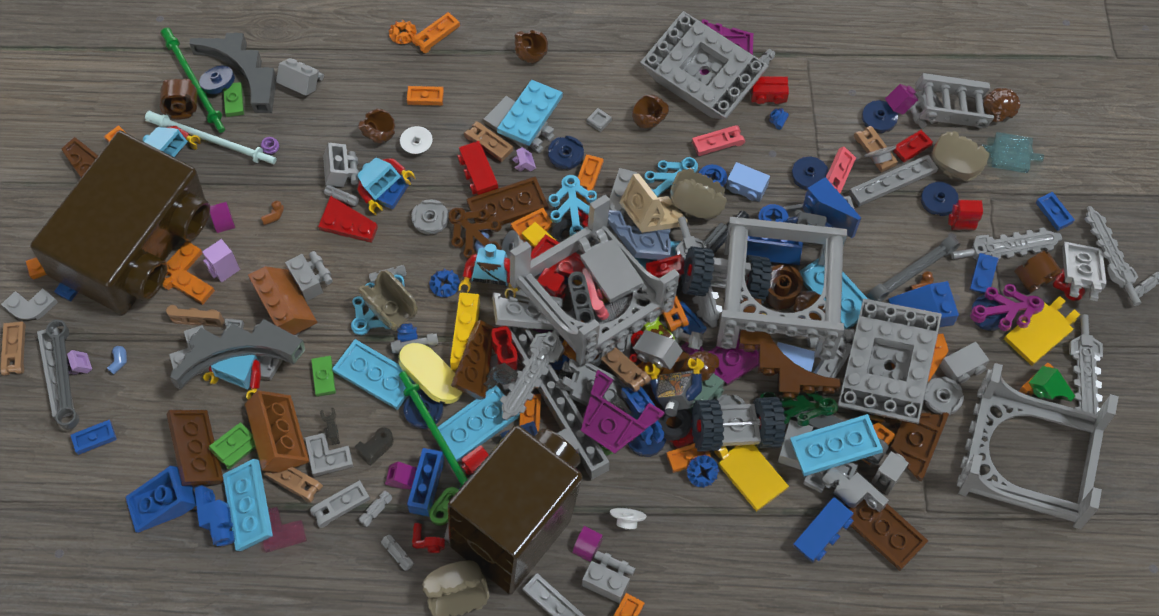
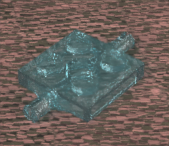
(1012, 152)

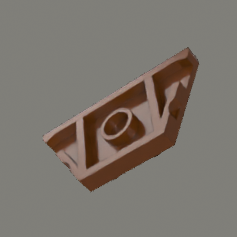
(919, 441)

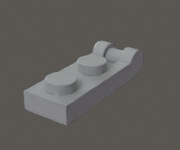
(831, 367)
(340, 503)

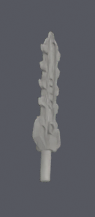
(1010, 245)
(1118, 270)
(707, 305)
(545, 350)
(1087, 352)

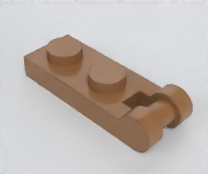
(489, 141)
(872, 144)
(195, 317)
(13, 348)
(625, 369)
(295, 482)

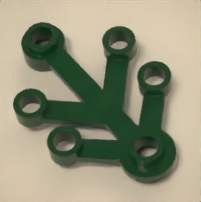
(824, 406)

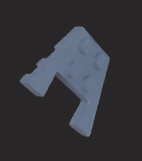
(641, 245)

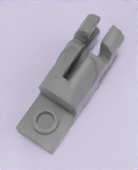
(854, 490)

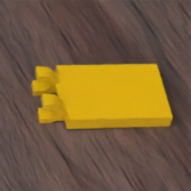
(1043, 332)
(751, 474)

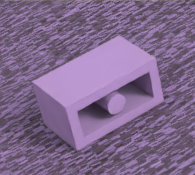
(220, 261)

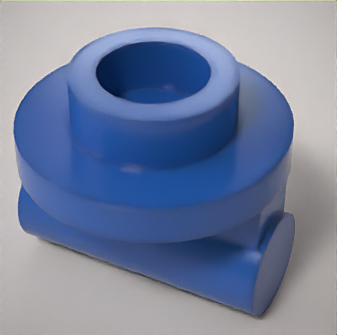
(778, 117)
(407, 332)

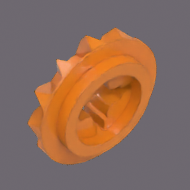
(404, 37)

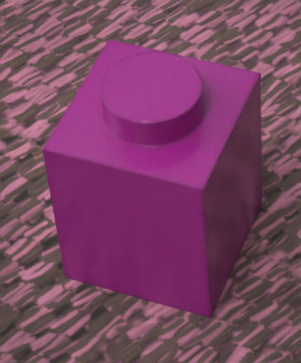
(901, 98)

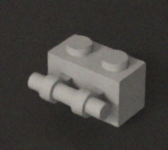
(298, 76)
(336, 165)
(304, 277)
(606, 581)

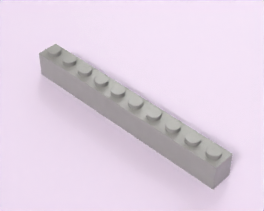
(562, 408)

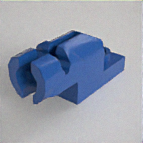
(637, 404)
(214, 516)

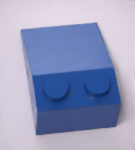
(826, 201)
(933, 298)
(160, 500)

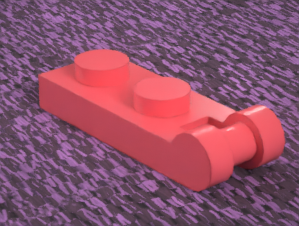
(718, 140)
(841, 168)
(595, 296)

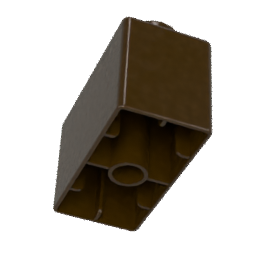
(122, 224)
(515, 505)

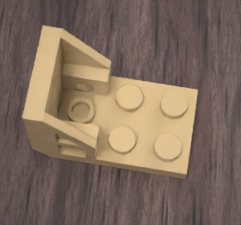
(647, 209)

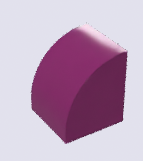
(222, 217)
(400, 475)
(587, 544)

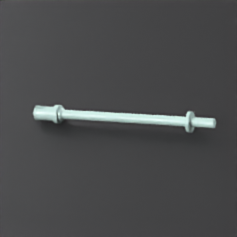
(164, 121)

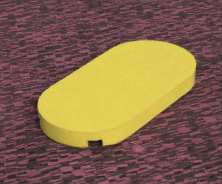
(429, 372)

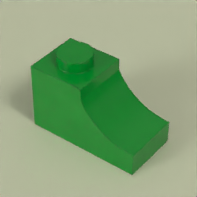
(1050, 384)

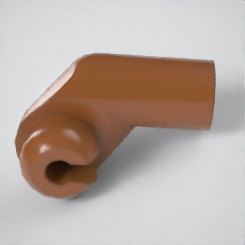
(277, 210)
(927, 278)

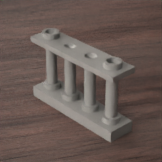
(956, 86)

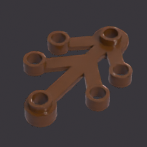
(472, 230)

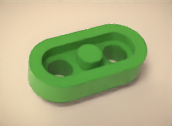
(441, 506)

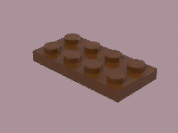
(510, 201)
(191, 442)
(887, 533)

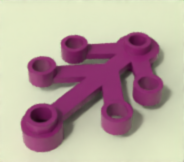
(1031, 304)

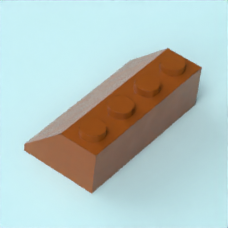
(282, 299)
(276, 431)

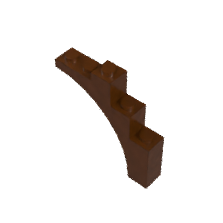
(772, 361)

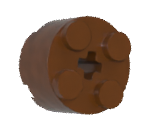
(178, 98)
(1037, 271)
(784, 287)

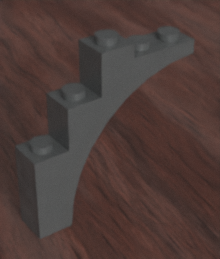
(248, 62)
(235, 342)

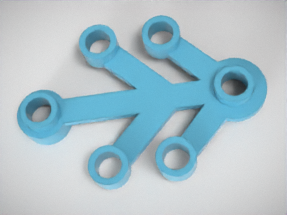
(669, 177)
(572, 202)
(366, 319)

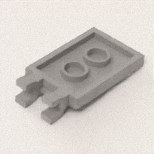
(497, 115)
(609, 267)
(1084, 269)
(583, 381)

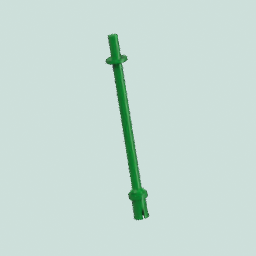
(173, 43)
(411, 390)

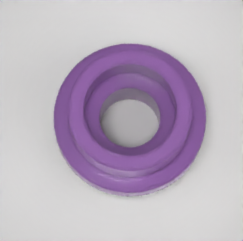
(269, 141)

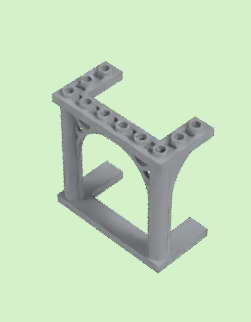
(733, 318)
(589, 340)
(998, 394)

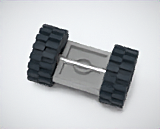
(704, 270)
(738, 424)

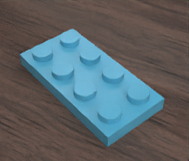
(530, 112)
(851, 296)
(372, 373)
(475, 424)
(836, 445)
(247, 505)

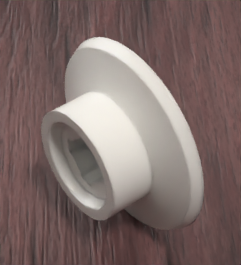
(417, 134)
(627, 517)

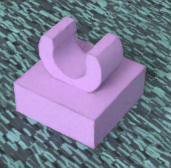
(526, 160)
(79, 362)

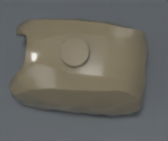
(959, 156)
(697, 195)
(389, 300)
(456, 589)

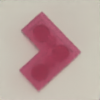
(285, 534)

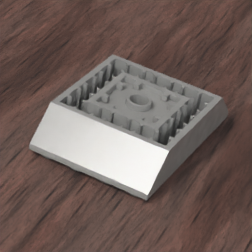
(693, 47)
(894, 336)

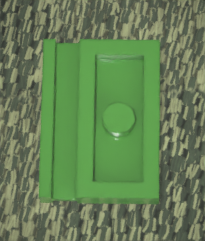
(233, 445)

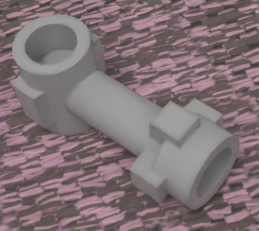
(695, 339)

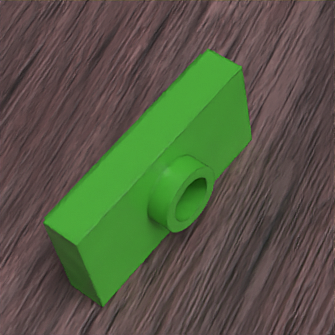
(234, 100)
(323, 376)

